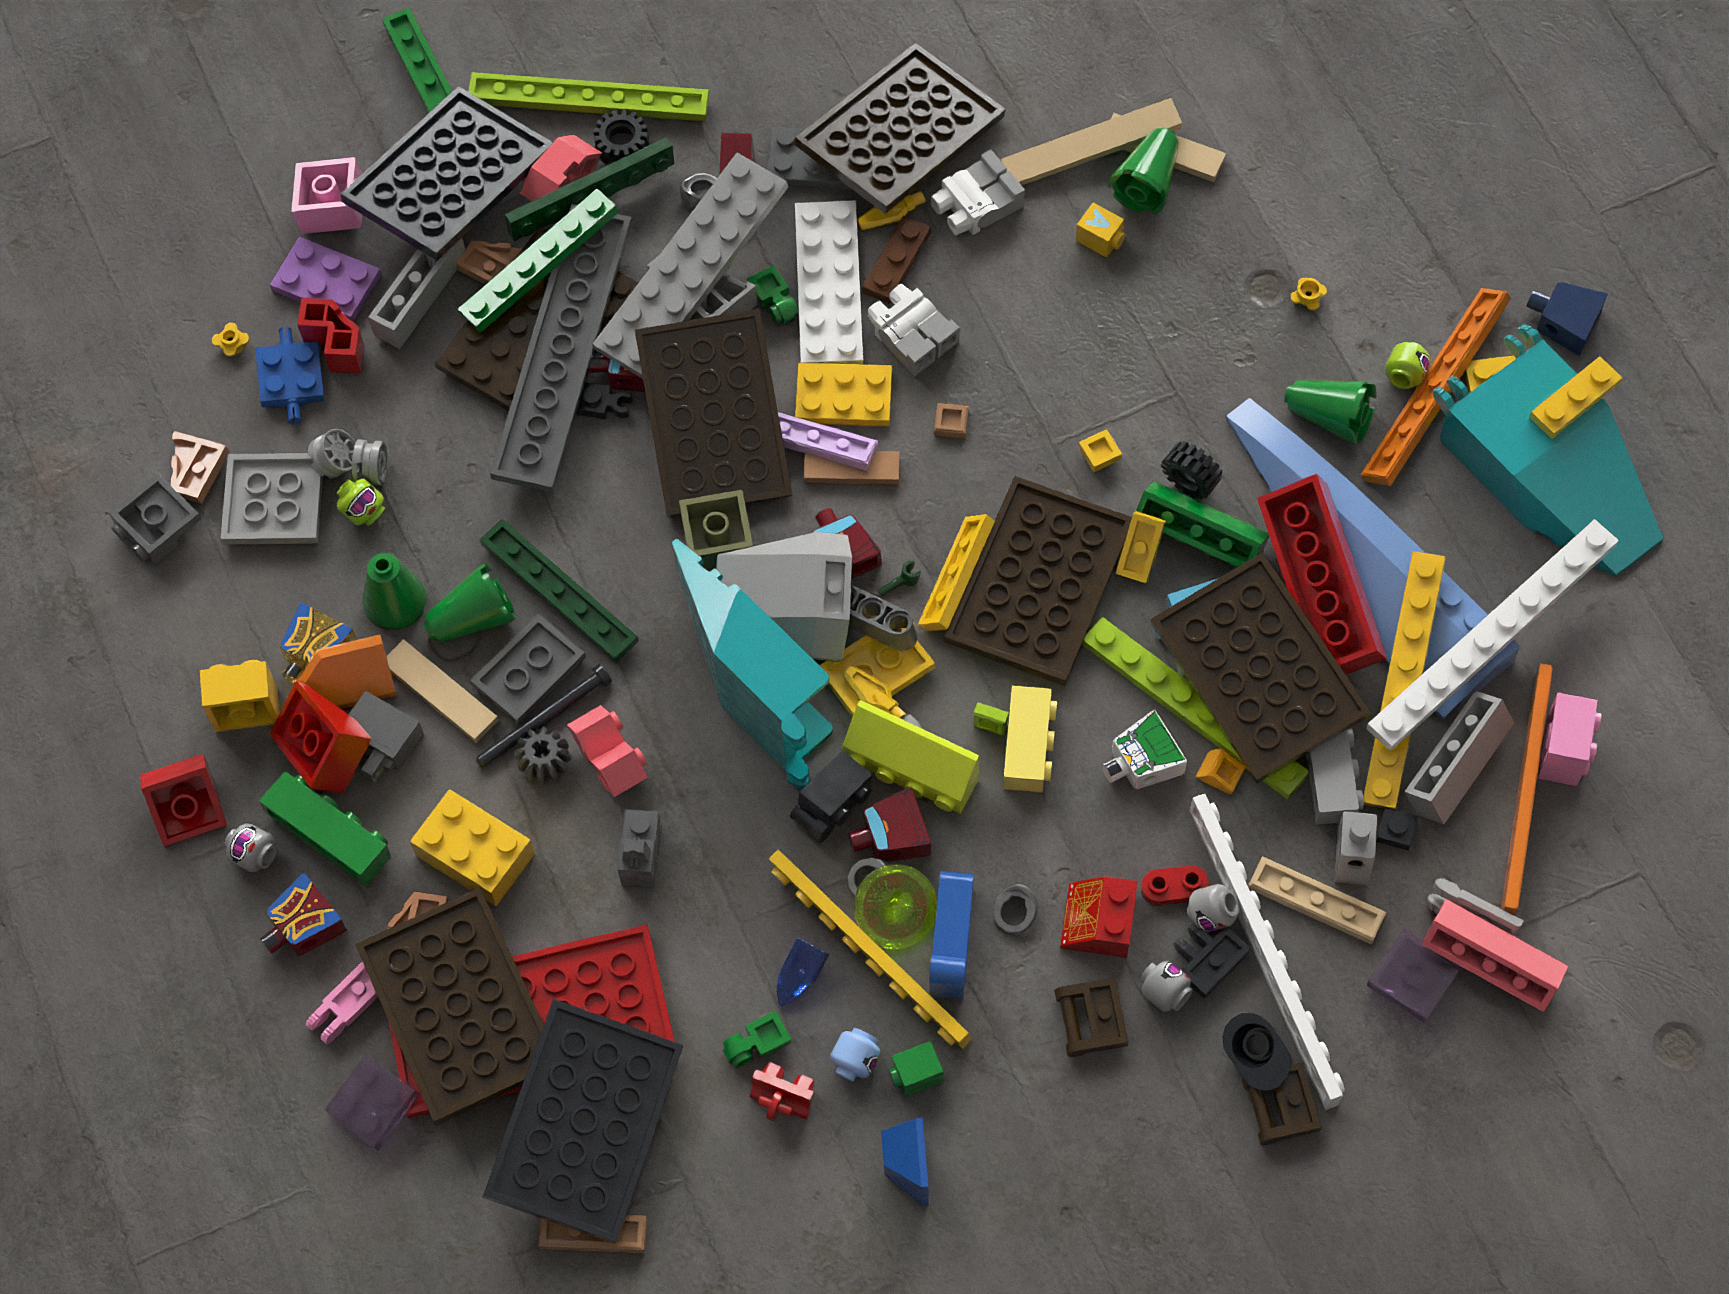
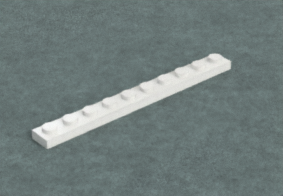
(1492, 635)
(1272, 962)

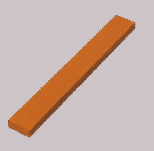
(1421, 406)
(1526, 789)

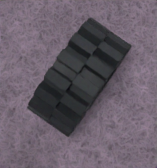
(615, 125)
(1191, 470)

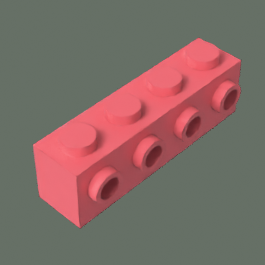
(1495, 955)

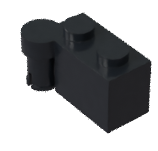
(831, 796)

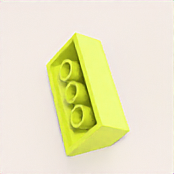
(912, 757)

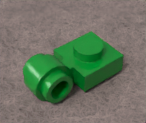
(773, 289)
(765, 1036)

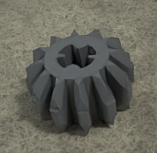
(546, 765)

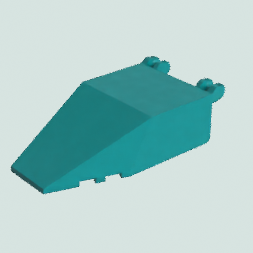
(1543, 480)
(755, 667)

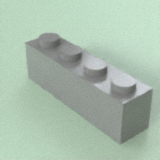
(413, 295)
(1459, 757)
(1333, 779)

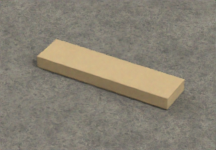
(1194, 158)
(440, 691)
(1317, 900)

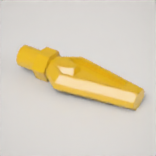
(877, 218)
(872, 691)

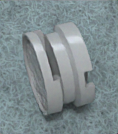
(332, 453)
(369, 461)

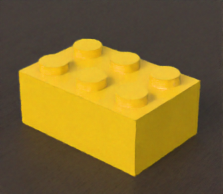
(472, 847)

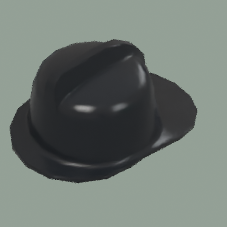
(1257, 1051)

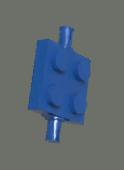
(289, 374)

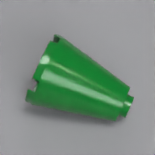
(1147, 173)
(1334, 406)
(392, 593)
(470, 608)

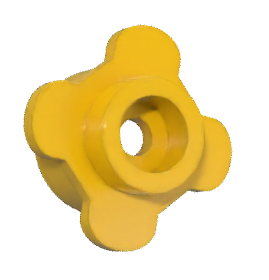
(1312, 286)
(233, 347)

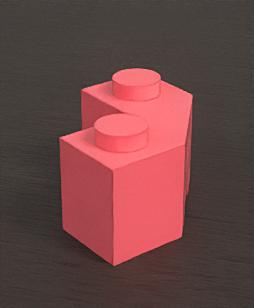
(560, 165)
(603, 745)

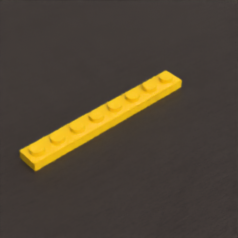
(1405, 667)
(878, 960)

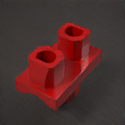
(781, 1095)

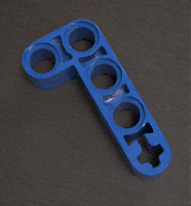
(951, 935)

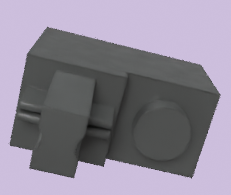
(391, 734)
(639, 848)

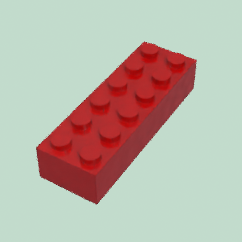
(1322, 571)

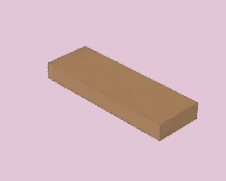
(882, 470)
(630, 1240)

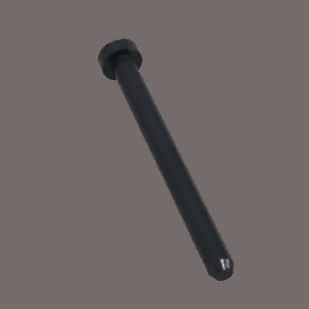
(599, 677)

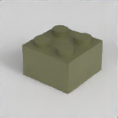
(715, 525)

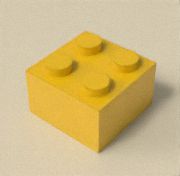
(239, 695)

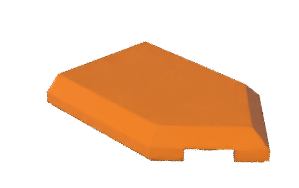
(349, 670)

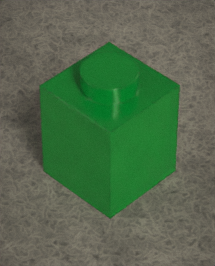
(916, 1069)

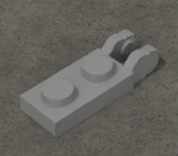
(1473, 904)

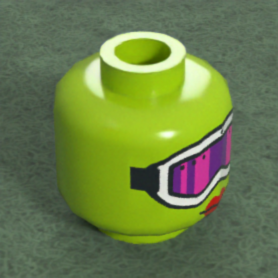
(1407, 365)
(360, 502)

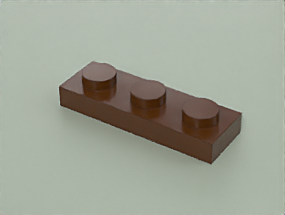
(896, 258)

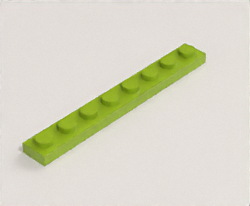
(590, 96)
(1174, 694)

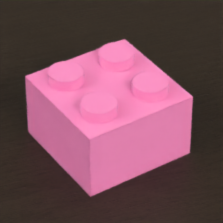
(318, 198)
(1569, 739)

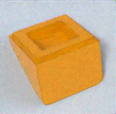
(1220, 770)

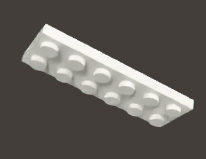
(828, 283)

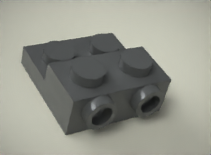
(153, 519)

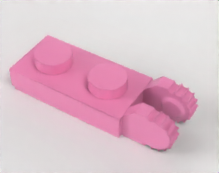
(345, 1002)

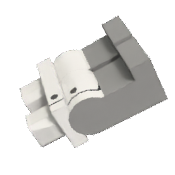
(979, 195)
(913, 328)

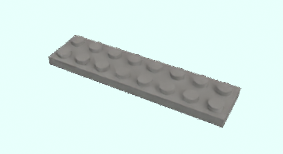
(694, 257)

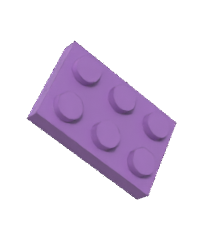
(325, 274)

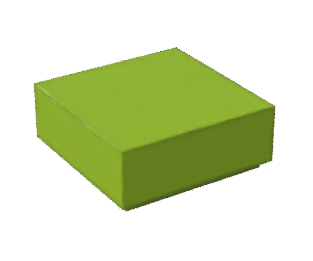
(990, 719)

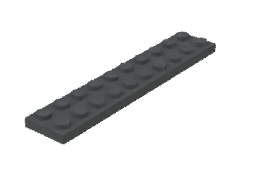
(559, 360)

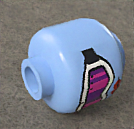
(855, 1054)

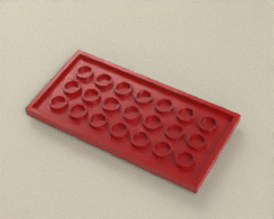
(600, 974)

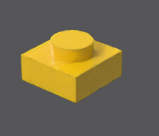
(1100, 450)

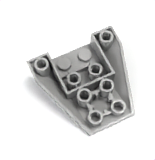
(800, 586)

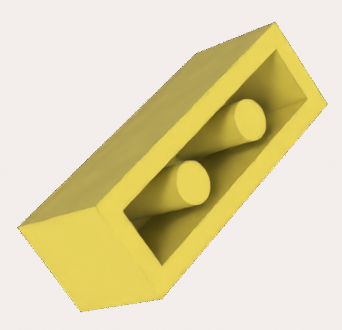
(1029, 739)

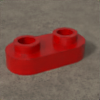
(1176, 887)

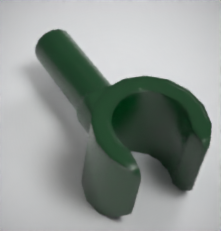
(904, 578)

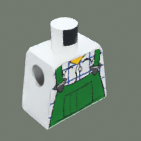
(1145, 754)

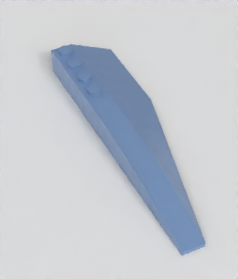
(1376, 544)

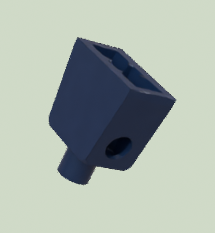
(1568, 314)

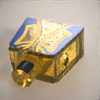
(308, 633)

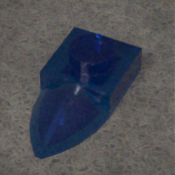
(799, 970)

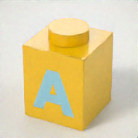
(1100, 230)

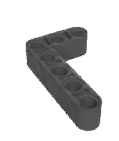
(885, 625)

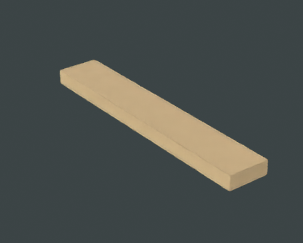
(1091, 142)

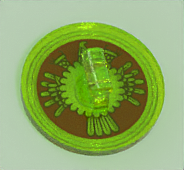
(895, 906)

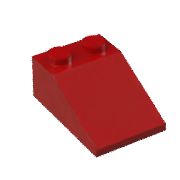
(319, 739)

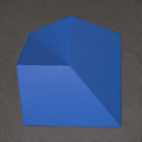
(906, 1158)

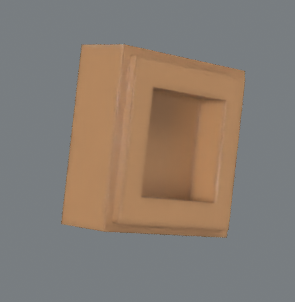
(951, 420)

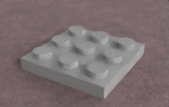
(271, 499)

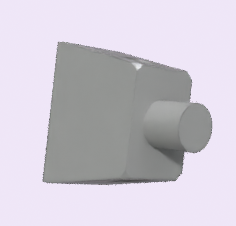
(1355, 842)

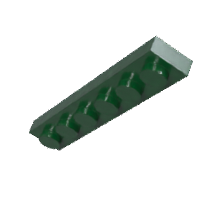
(608, 180)
(559, 590)

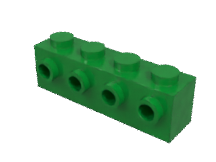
(1202, 525)
(326, 828)

